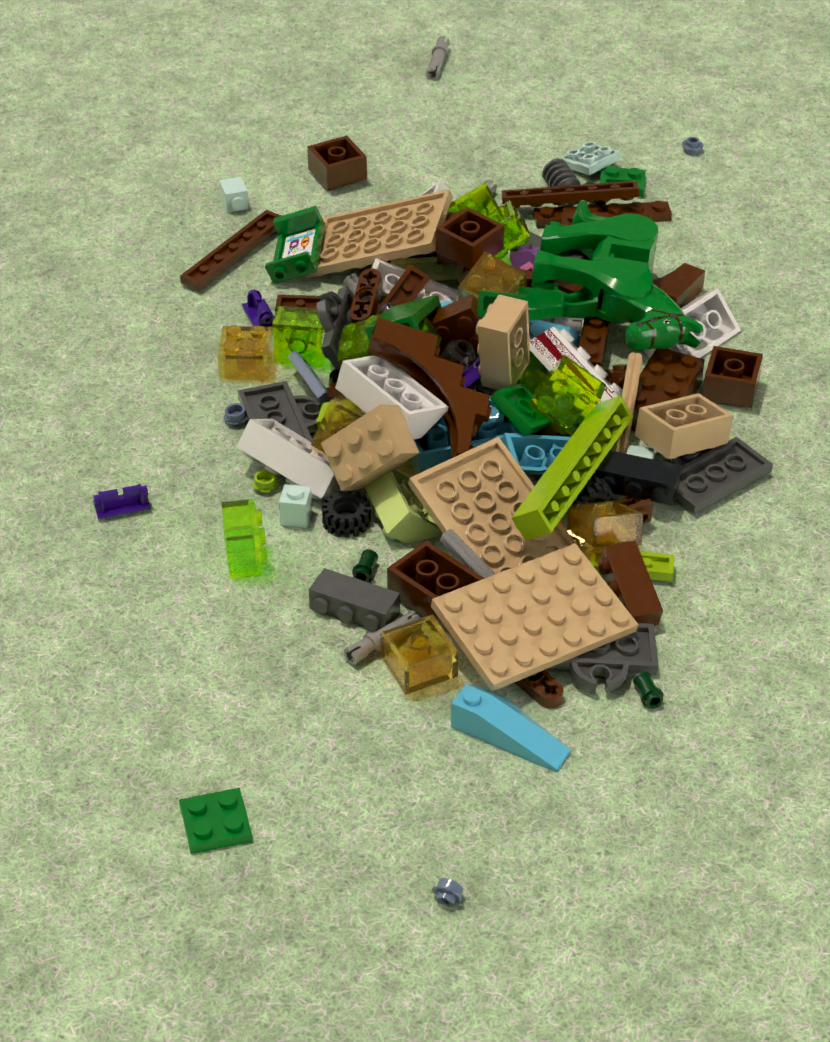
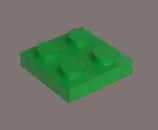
(514, 404)
(215, 820)

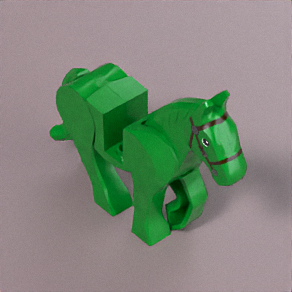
(615, 279)

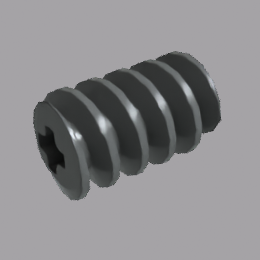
(559, 174)

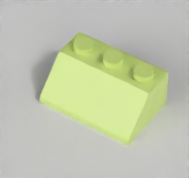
(400, 509)

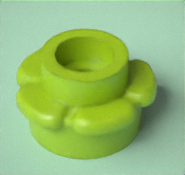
(265, 481)

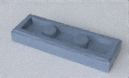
(310, 377)

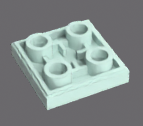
(591, 158)

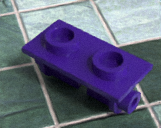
(258, 310)
(111, 504)

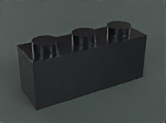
(640, 477)

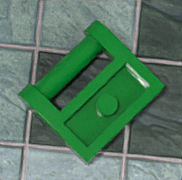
(615, 174)

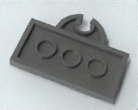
(334, 316)
(278, 403)
(718, 473)
(615, 660)

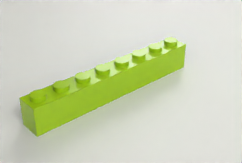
(572, 468)

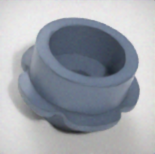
(692, 146)
(235, 414)
(448, 892)

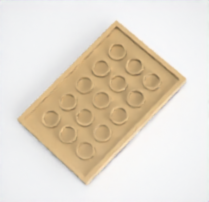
(382, 232)
(476, 500)
(533, 616)

